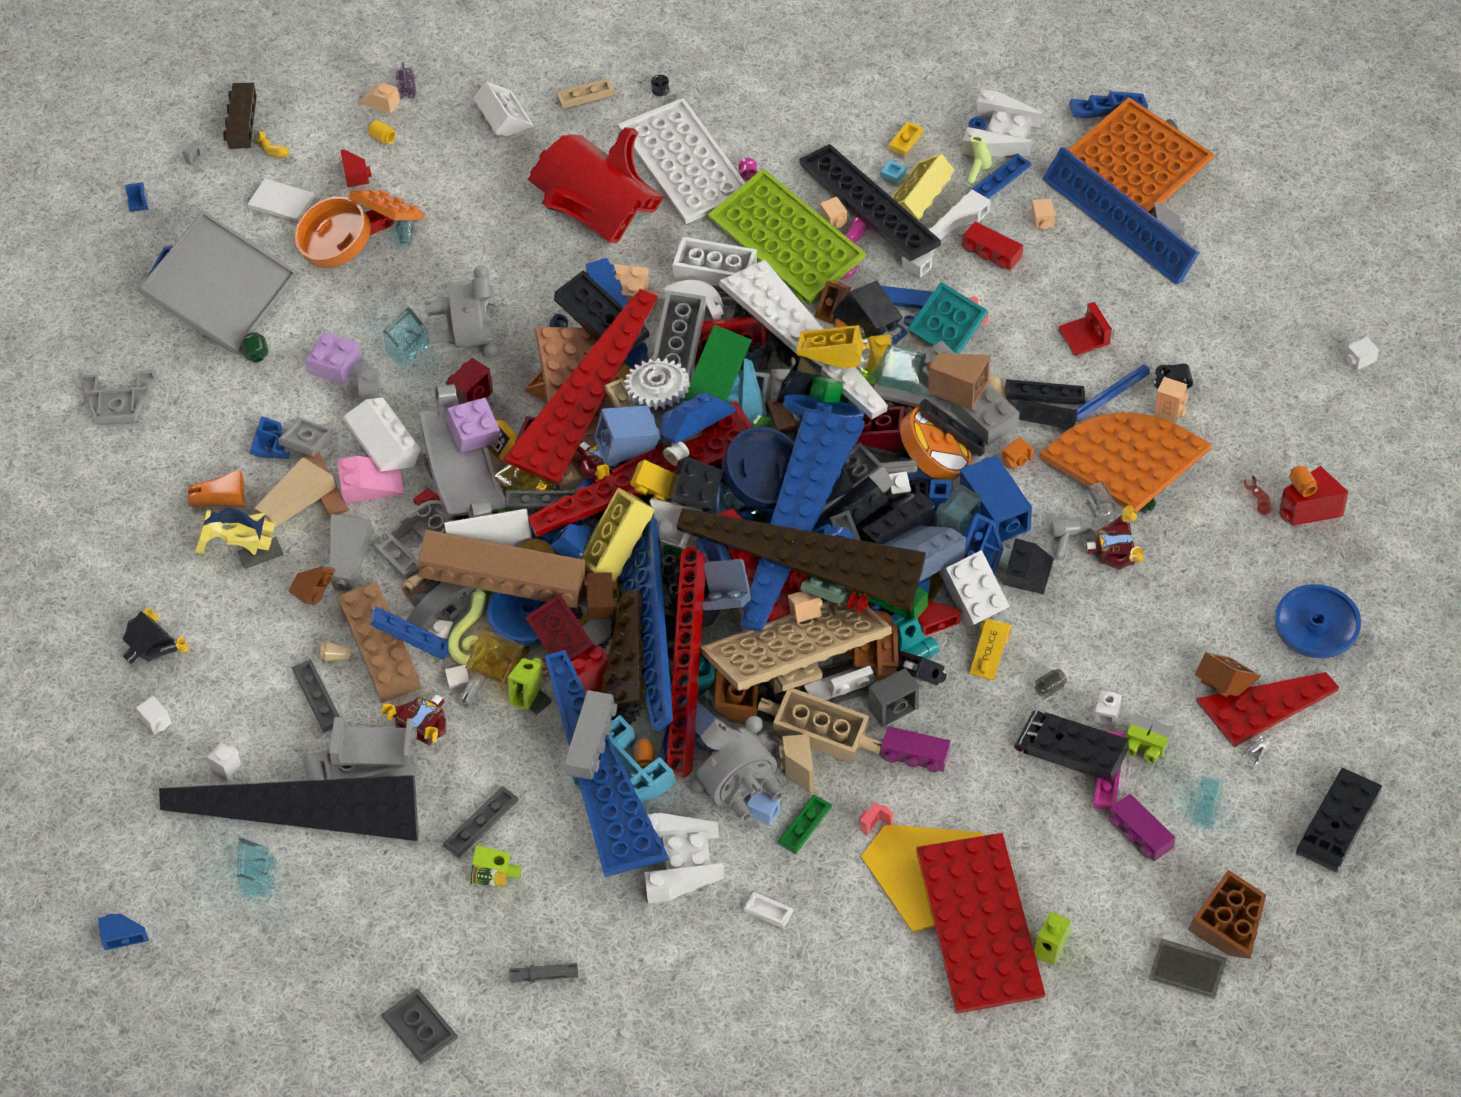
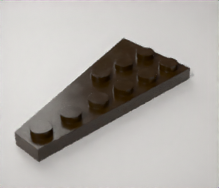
(626, 653)

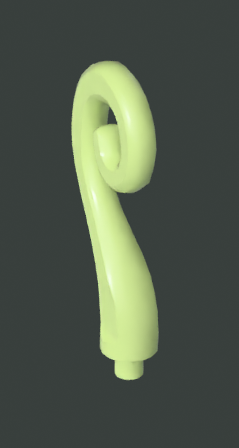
(477, 606)

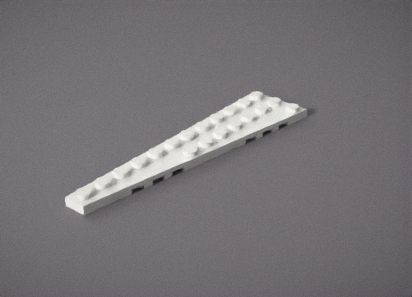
(780, 311)

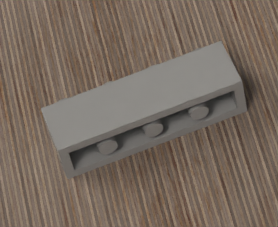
(899, 398)
(590, 734)

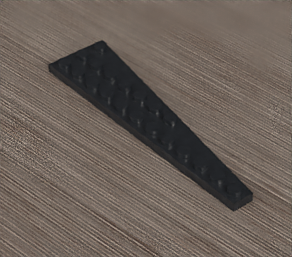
(350, 805)

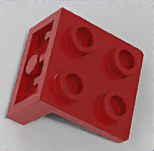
(1087, 332)

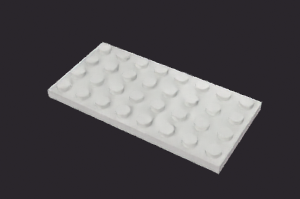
(683, 159)

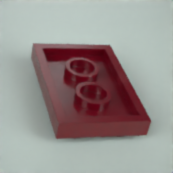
(559, 628)

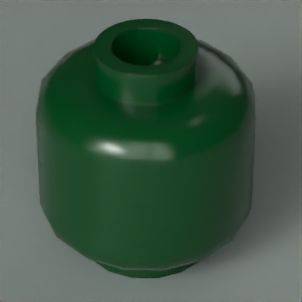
(254, 347)

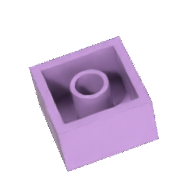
(333, 358)
(472, 425)

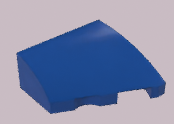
(267, 435)

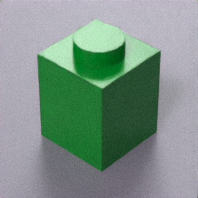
(826, 389)

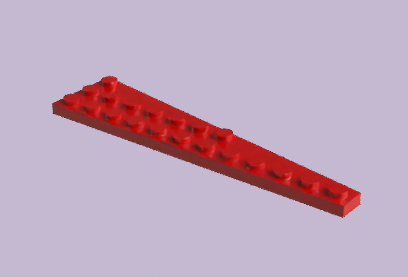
(563, 423)
(596, 497)

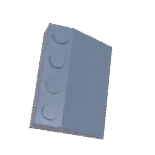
(941, 545)

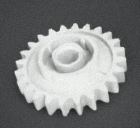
(657, 383)

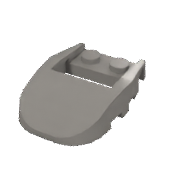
(426, 517)

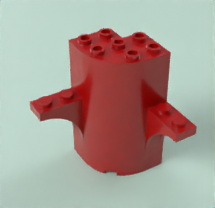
(595, 186)

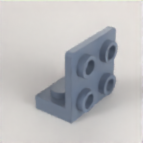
(726, 585)

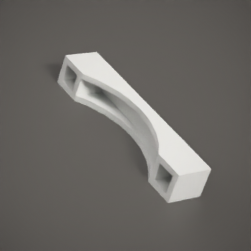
(967, 211)

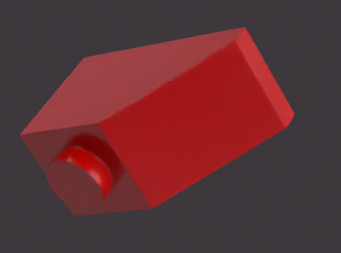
(355, 169)
(938, 617)

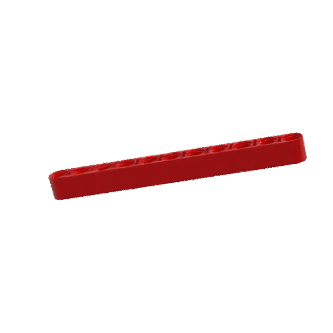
(691, 669)

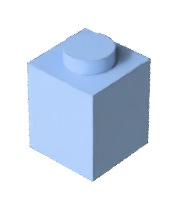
(763, 807)

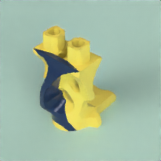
(245, 530)

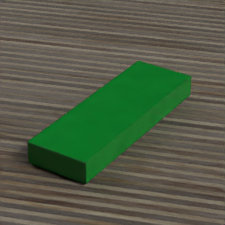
(804, 824)

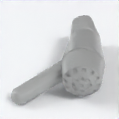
(1067, 527)

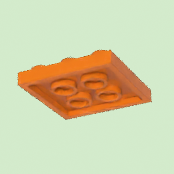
(387, 205)

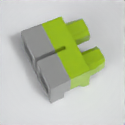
(1148, 738)

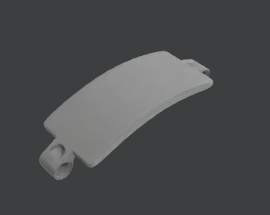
(461, 479)

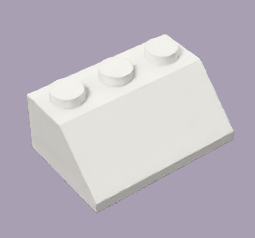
(502, 110)

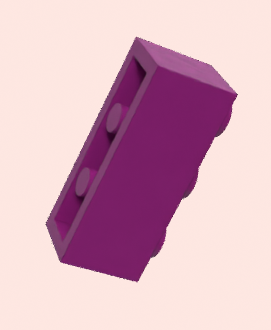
(915, 749)
(1141, 827)

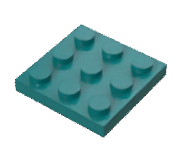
(948, 319)

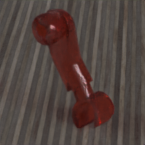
(1263, 499)

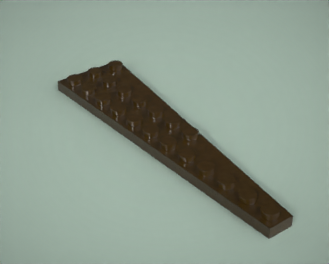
(859, 565)

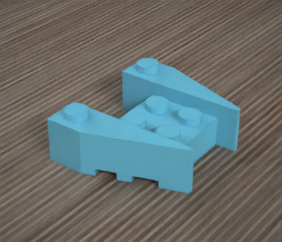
(747, 393)
(647, 782)

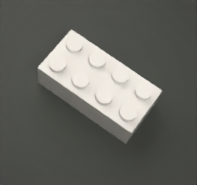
(710, 260)

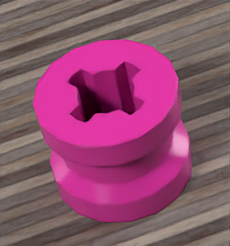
(747, 168)

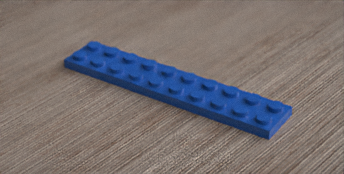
(1121, 215)

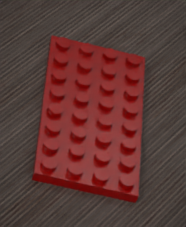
(980, 923)

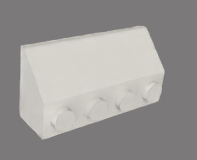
(382, 435)

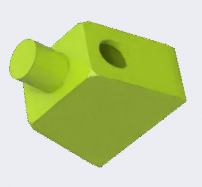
(525, 682)
(1055, 933)

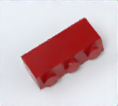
(992, 246)

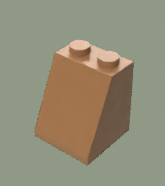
(959, 377)

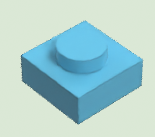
(893, 171)

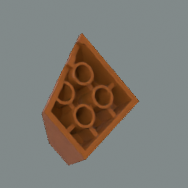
(1230, 916)

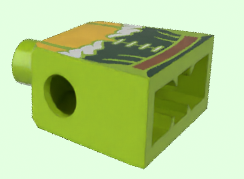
(492, 867)

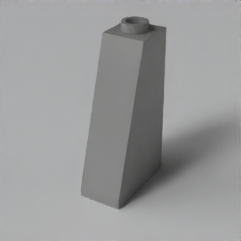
(347, 548)

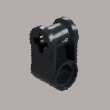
(1177, 372)

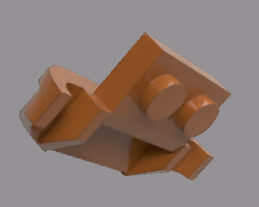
(879, 654)

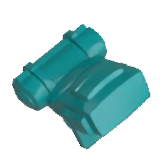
(913, 640)

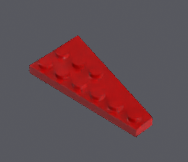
(1264, 705)

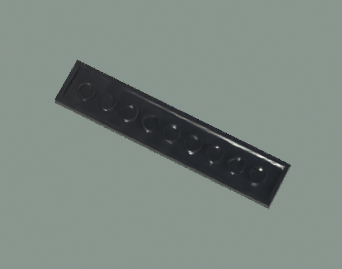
(870, 202)

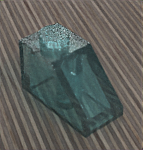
(1207, 802)

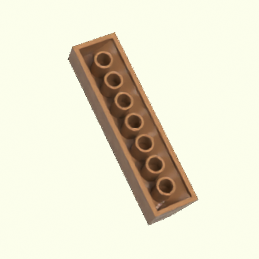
(501, 568)

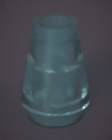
(405, 232)

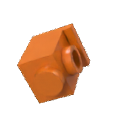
(1017, 453)

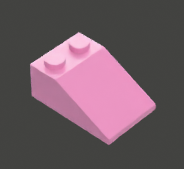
(364, 481)

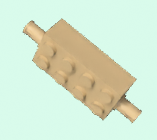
(829, 725)

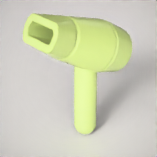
(981, 157)

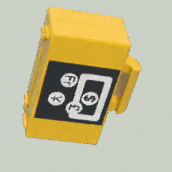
(505, 441)

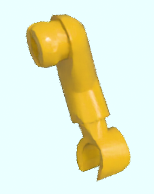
(272, 150)

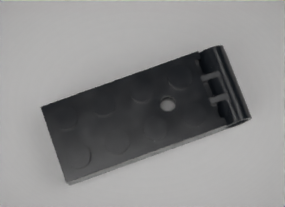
(591, 306)
(1073, 745)
(1339, 819)

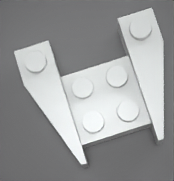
(1007, 127)
(688, 857)

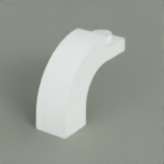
(696, 287)

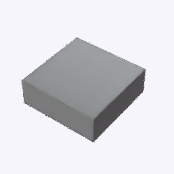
(192, 152)

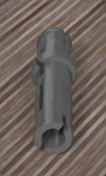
(543, 972)

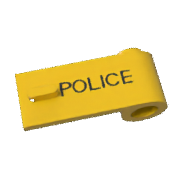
(990, 648)

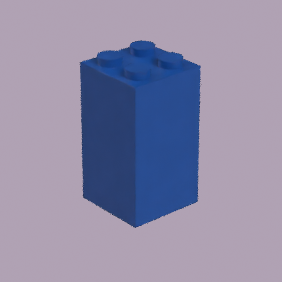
(1000, 495)

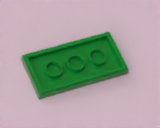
(719, 364)

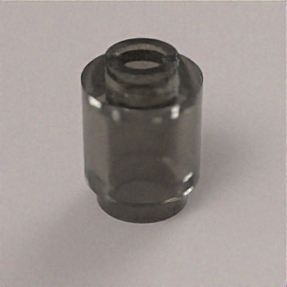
(1050, 683)

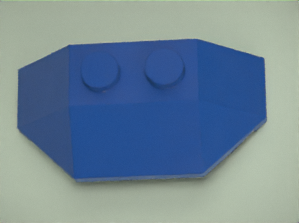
(693, 416)
(983, 535)

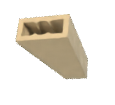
(295, 492)

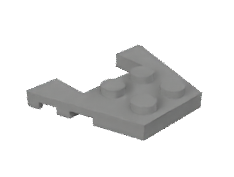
(118, 404)

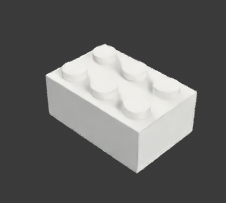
(974, 589)

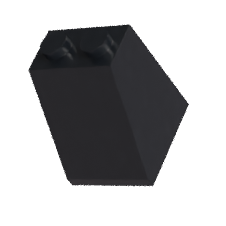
(869, 309)

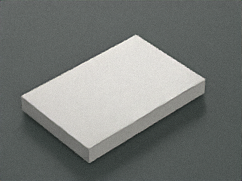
(281, 200)

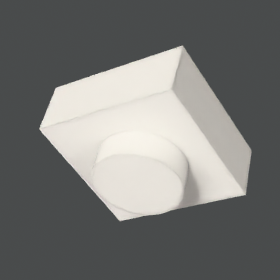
(441, 628)

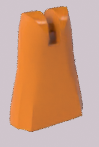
(221, 491)

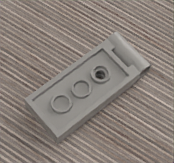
(319, 767)

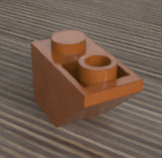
(311, 584)

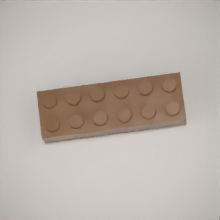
(381, 652)

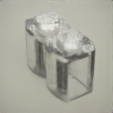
(1099, 505)

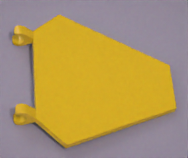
(896, 868)

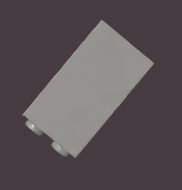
(372, 745)

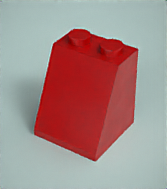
(1324, 504)

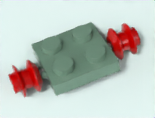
(828, 591)

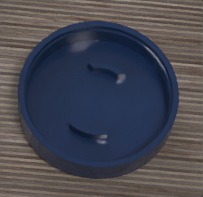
(757, 465)

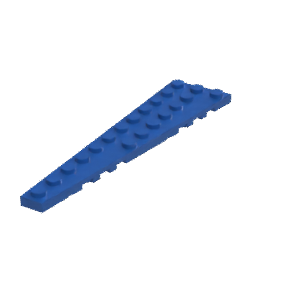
(813, 468)
(643, 573)
(615, 812)

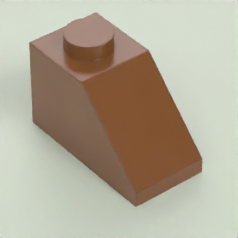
(831, 297)

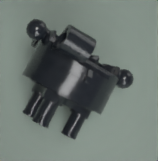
(670, 583)

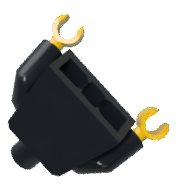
(149, 639)

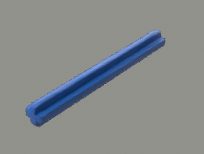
(1112, 391)

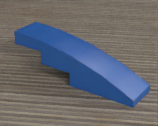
(1103, 105)

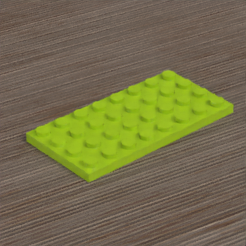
(787, 235)

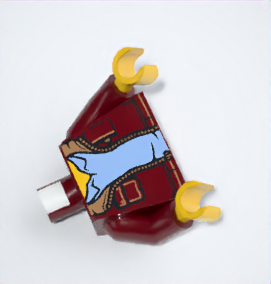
(593, 464)
(1116, 542)
(425, 716)

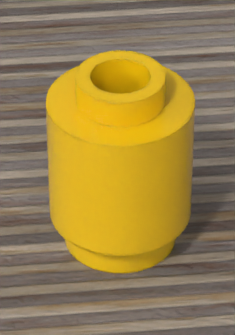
(381, 132)

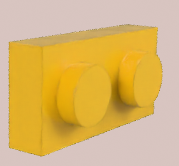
(906, 138)

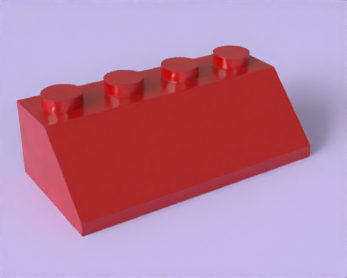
(744, 326)

